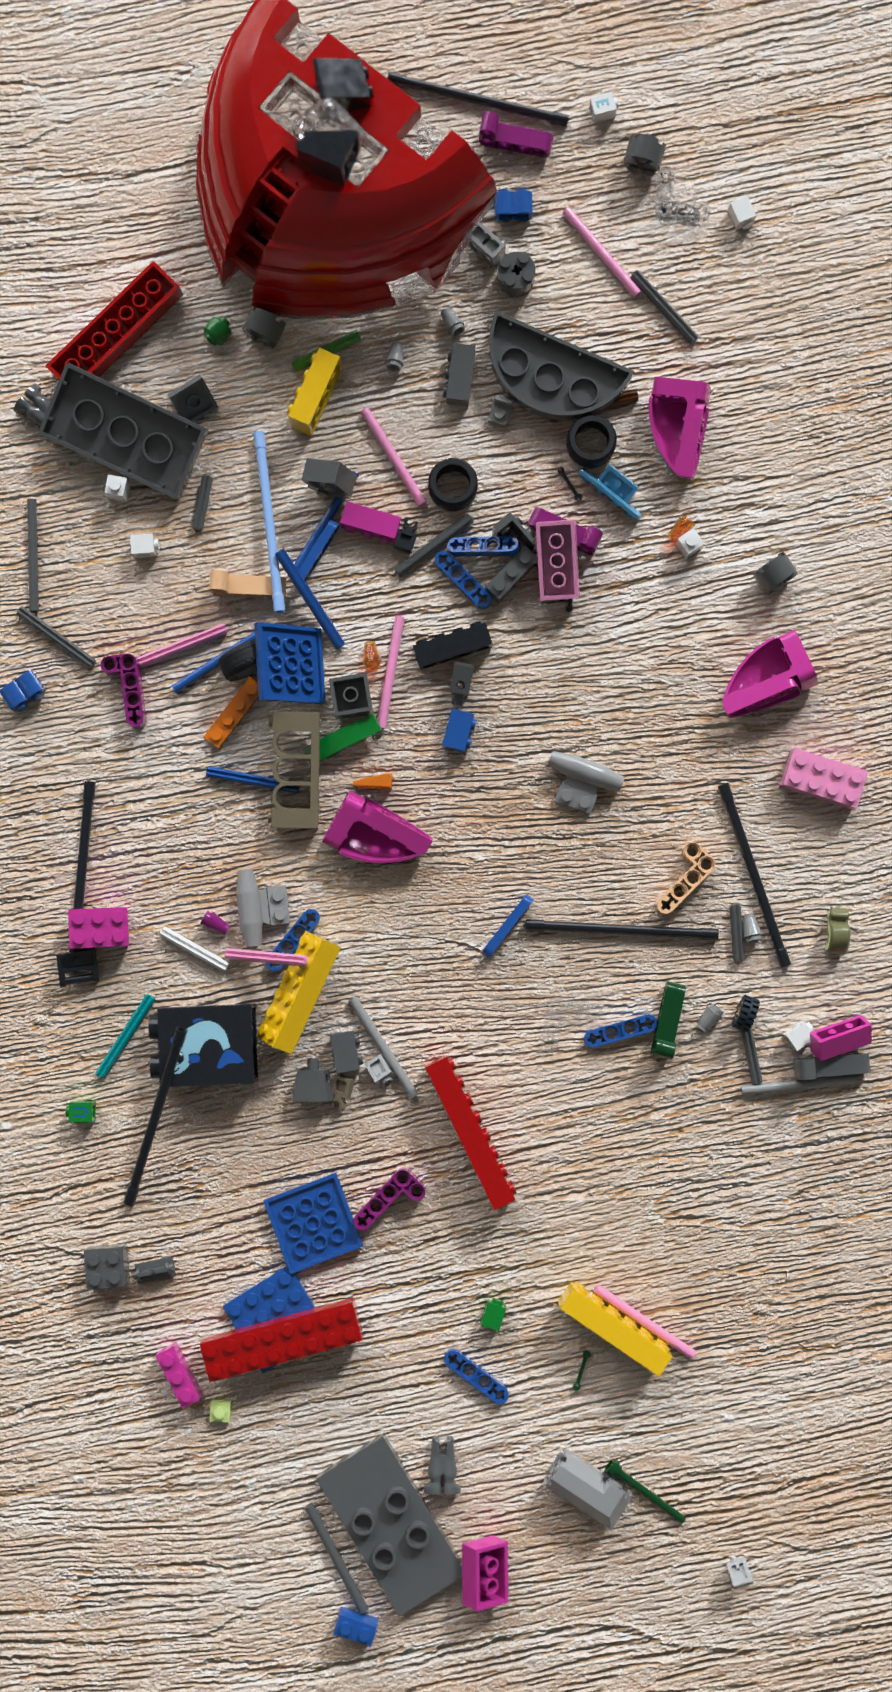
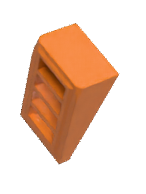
(381, 781)

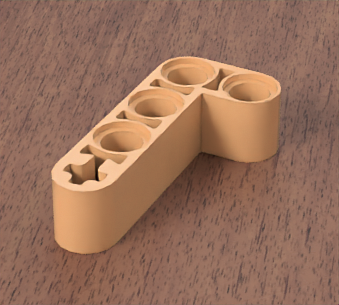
(242, 585)
(682, 882)

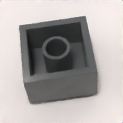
(328, 478)
(351, 696)
(106, 1266)

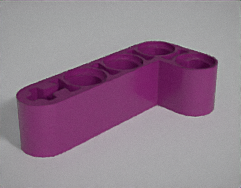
(513, 137)
(587, 539)
(128, 692)
(386, 1200)

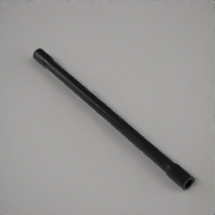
(553, 117)
(88, 797)
(701, 933)
(780, 950)
(177, 1044)

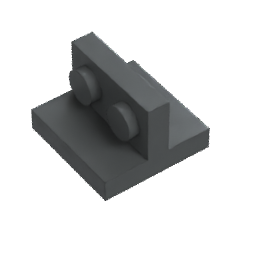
(193, 399)

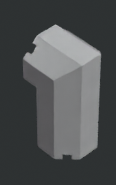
(588, 1488)

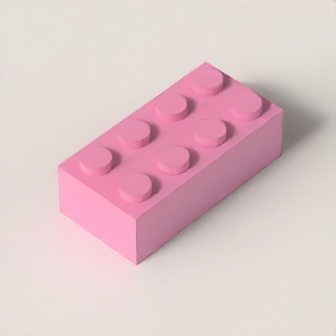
(557, 560)
(823, 779)

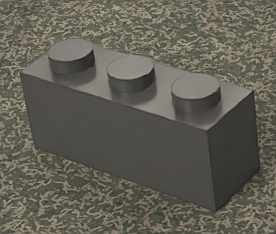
(459, 374)
(511, 574)

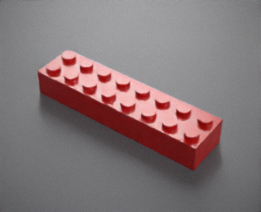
(119, 323)
(472, 1136)
(281, 1339)

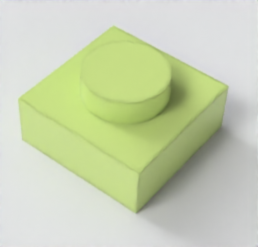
(220, 1411)

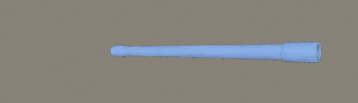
(260, 447)

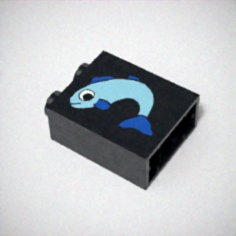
(217, 1045)

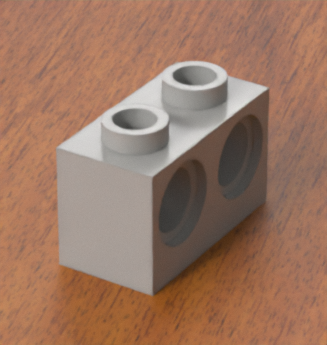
(487, 245)

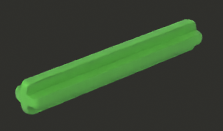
(332, 347)

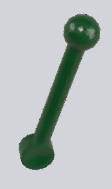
(586, 1354)

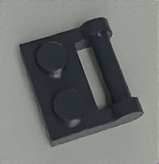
(77, 961)

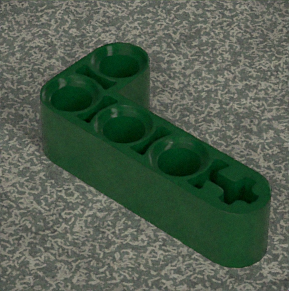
(668, 1020)

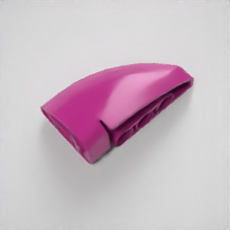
(679, 421)
(769, 676)
(374, 833)

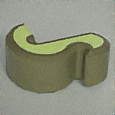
(838, 931)

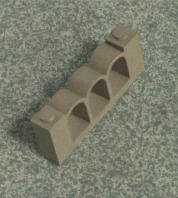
(296, 817)

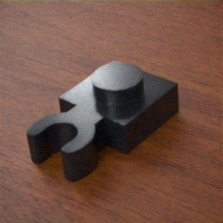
(406, 538)

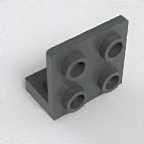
(514, 523)

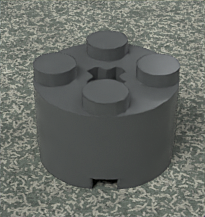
(644, 154)
(514, 264)
(264, 327)
(774, 572)

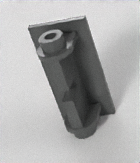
(154, 1269)

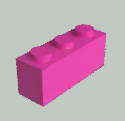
(370, 522)
(840, 1037)
(179, 1375)

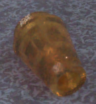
(681, 527)
(371, 657)

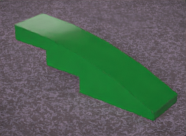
(346, 737)

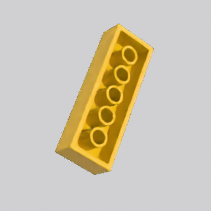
(298, 993)
(614, 1328)

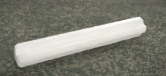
(194, 949)

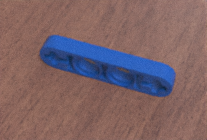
(484, 543)
(318, 549)
(465, 577)
(507, 926)
(289, 937)
(619, 1027)
(474, 1378)

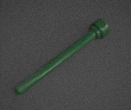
(614, 1469)

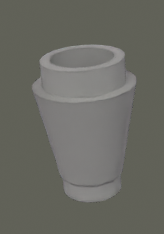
(452, 322)
(394, 359)
(751, 929)
(710, 1017)

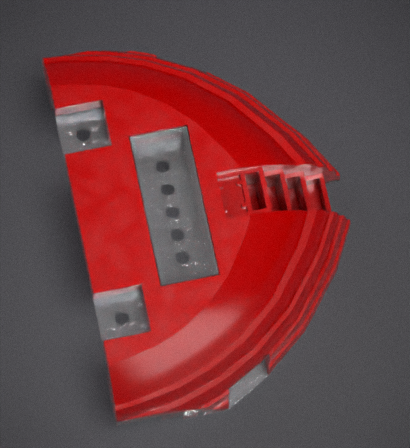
(305, 238)

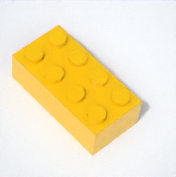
(315, 391)

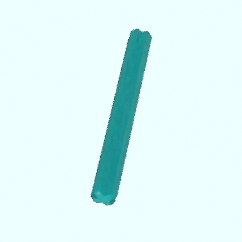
(125, 1036)

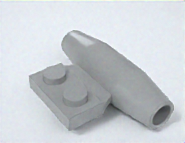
(582, 779)
(257, 907)

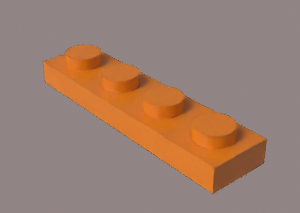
(233, 713)

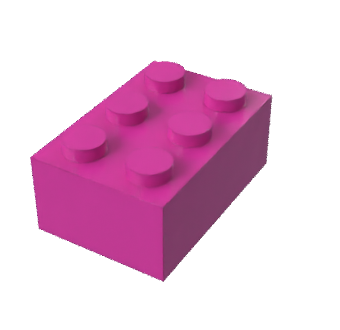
(98, 927)
(485, 1573)

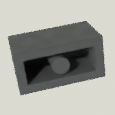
(346, 1051)

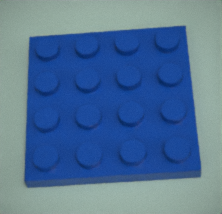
(289, 663)
(313, 1223)
(269, 1299)

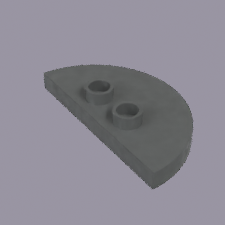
(550, 373)

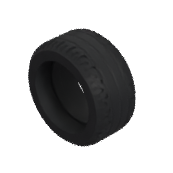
(594, 422)
(458, 465)
(239, 661)

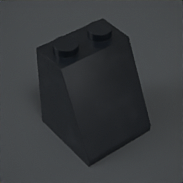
(344, 82)
(329, 153)

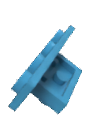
(615, 486)

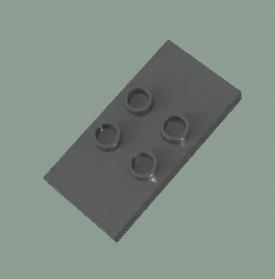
(123, 431)
(391, 1524)

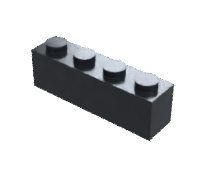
(452, 646)

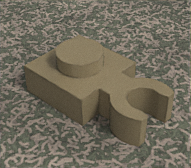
(342, 1089)

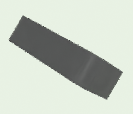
(844, 1064)

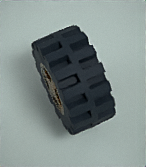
(745, 1013)

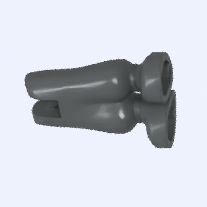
(37, 413)
(442, 1464)

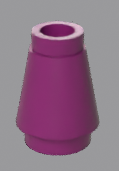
(214, 923)

